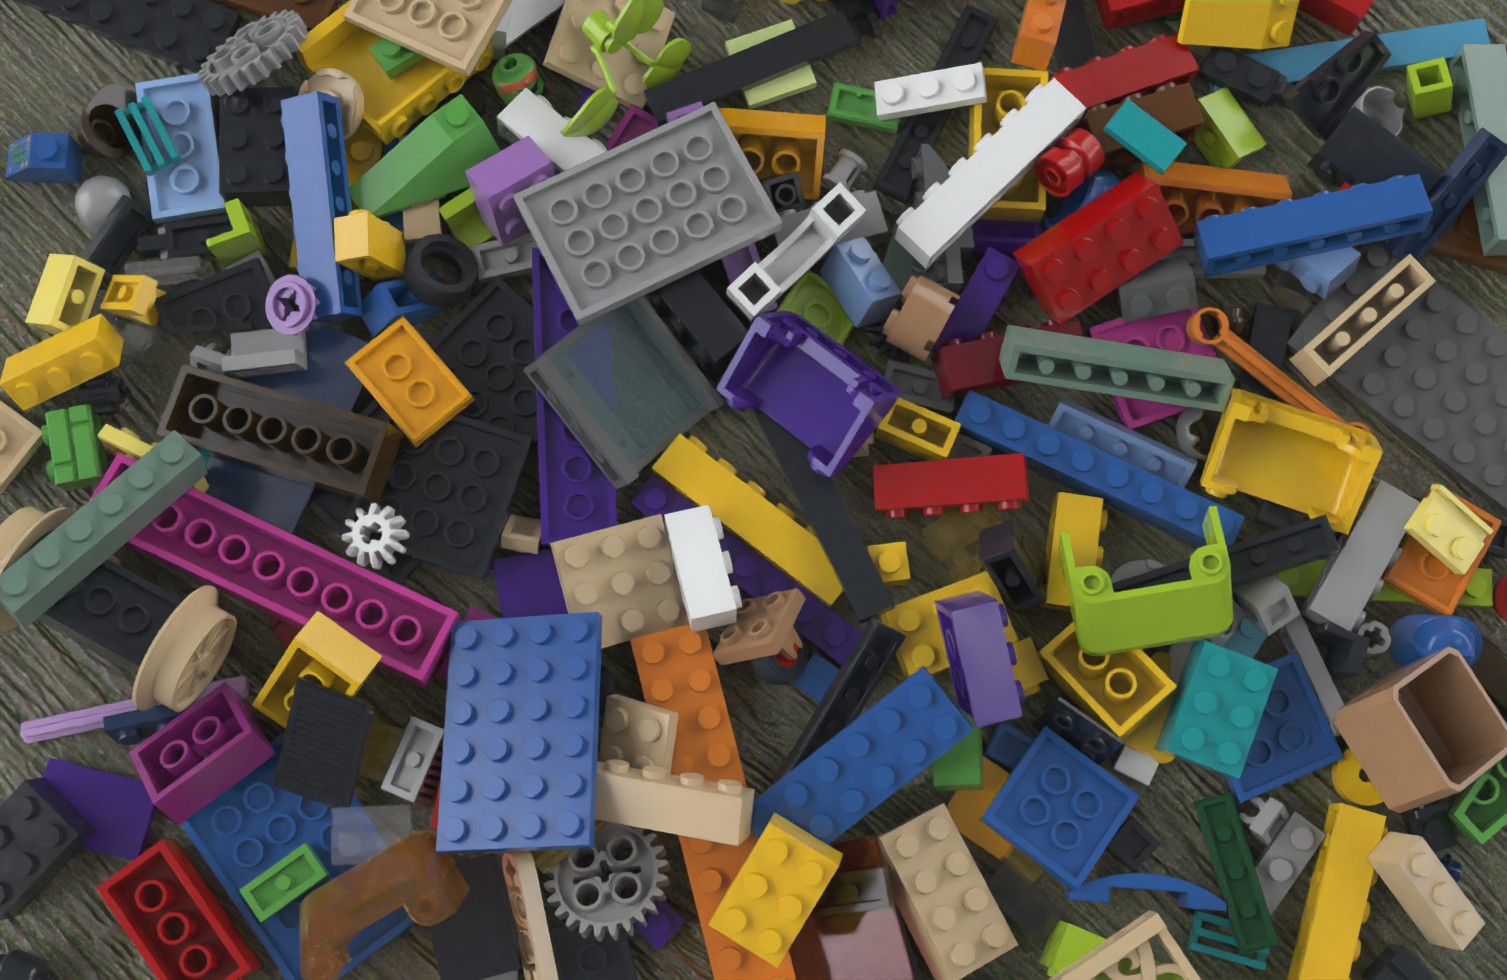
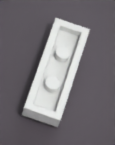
(930, 91)

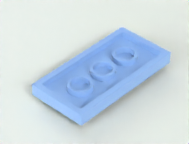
(189, 117)

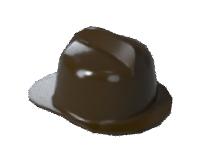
(99, 126)

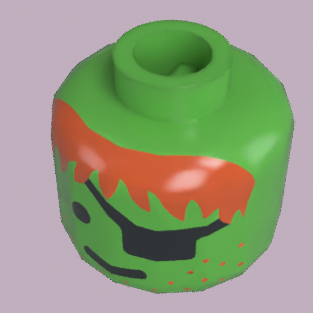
(514, 74)

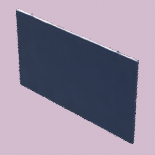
(326, 382)

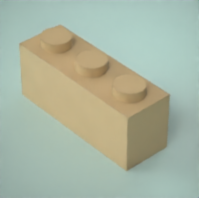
(1426, 890)

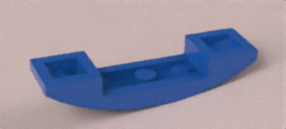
(1189, 894)

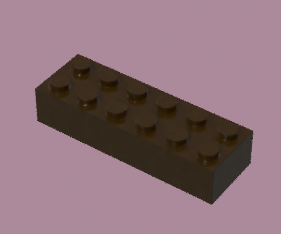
(281, 434)

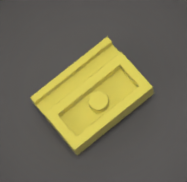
(1448, 529)

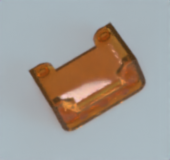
(398, 876)

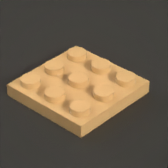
(571, 53)
(624, 576)

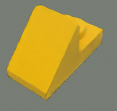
(133, 298)

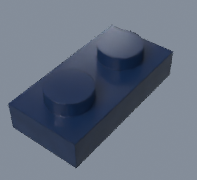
(132, 726)

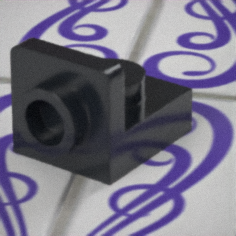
(1432, 824)

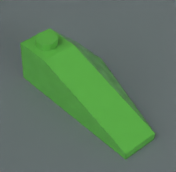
(427, 161)

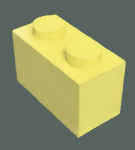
(64, 293)

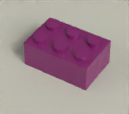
(201, 753)

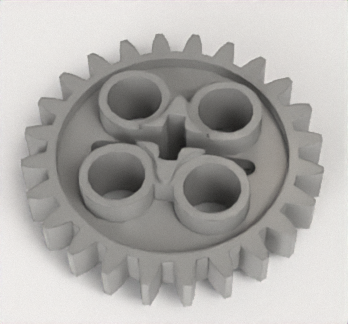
(253, 53)
(610, 910)

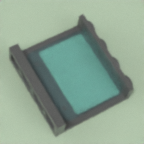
(624, 387)

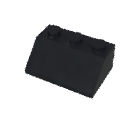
(1369, 154)

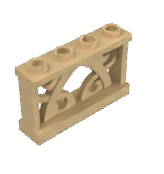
(1133, 944)

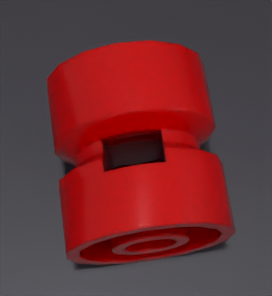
(1069, 162)

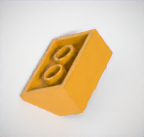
(781, 144)

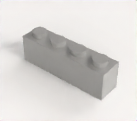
(1364, 554)

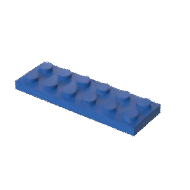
(866, 760)

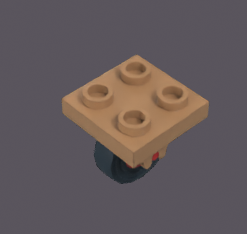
(767, 637)

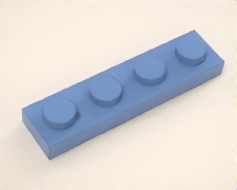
(1122, 442)

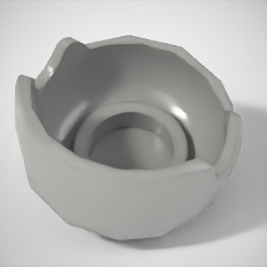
(1380, 106)
(97, 199)

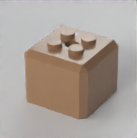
(1424, 730)

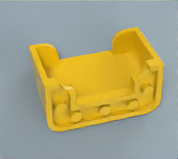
(1291, 458)

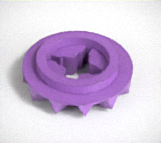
(281, 313)

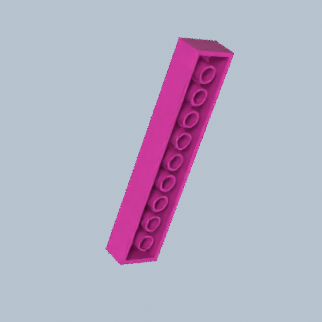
(294, 579)

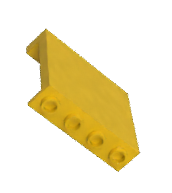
(388, 104)

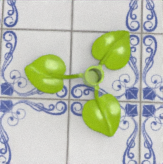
(609, 37)

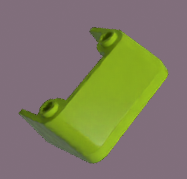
(1156, 614)

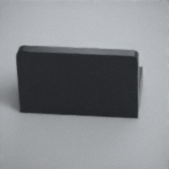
(1345, 650)

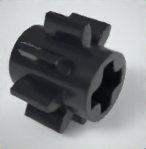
(103, 393)

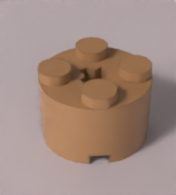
(921, 317)

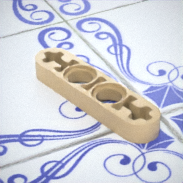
(529, 916)

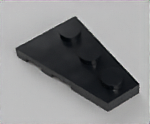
(1337, 83)
(218, 303)

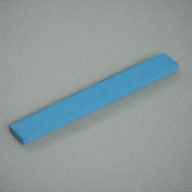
(1405, 46)

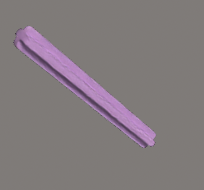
(92, 717)

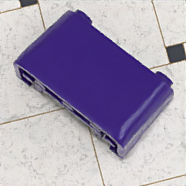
(808, 388)

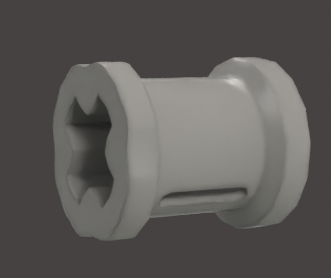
(845, 170)
(1378, 636)

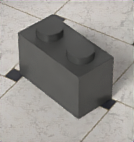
(1158, 290)

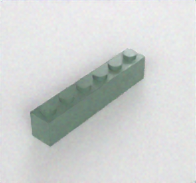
(1481, 101)
(1115, 368)
(99, 528)

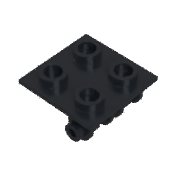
(1078, 730)

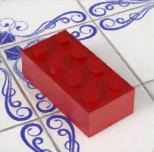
(1099, 247)
(176, 918)

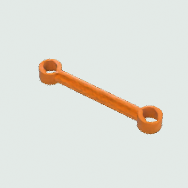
(1258, 366)

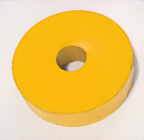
(1348, 783)

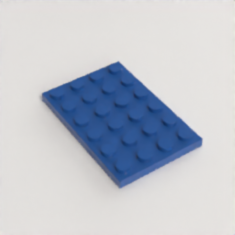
(521, 734)
(255, 829)

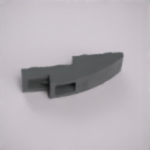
(928, 170)

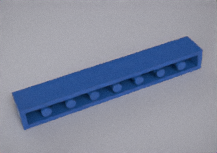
(1092, 471)

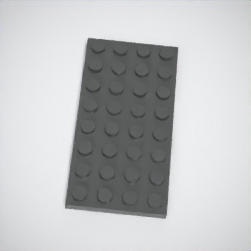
(1427, 376)

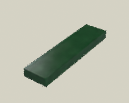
(1235, 874)

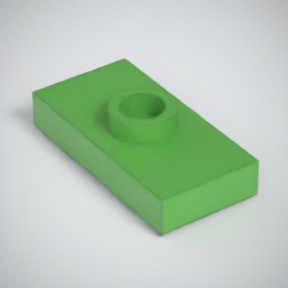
(858, 108)

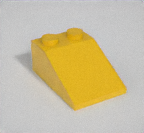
(1238, 23)

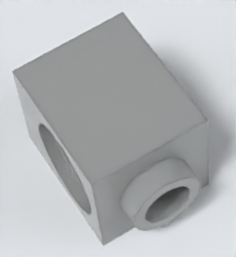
(1267, 603)

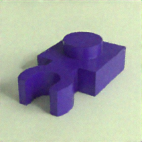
(660, 926)

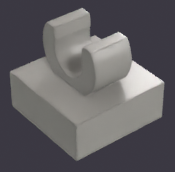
(208, 358)
(1268, 821)

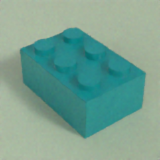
(1216, 709)

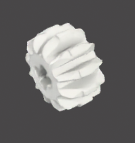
(378, 522)

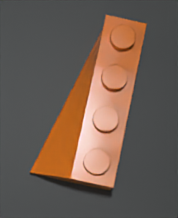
(1203, 191)

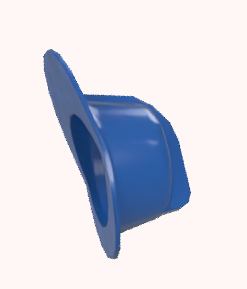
(1425, 634)

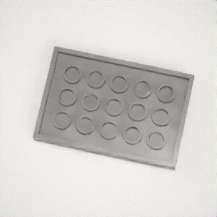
(647, 213)

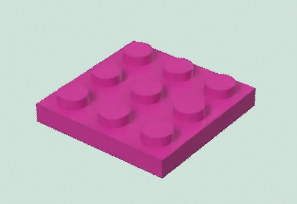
(1158, 332)

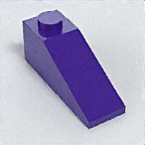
(979, 298)

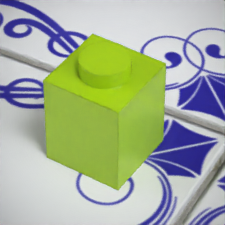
(1429, 88)

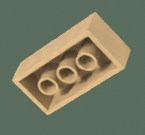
(943, 895)

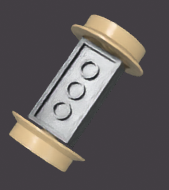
(130, 621)

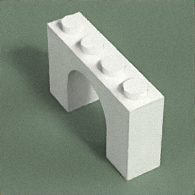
(809, 242)

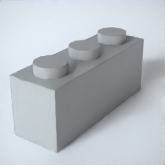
(871, 225)

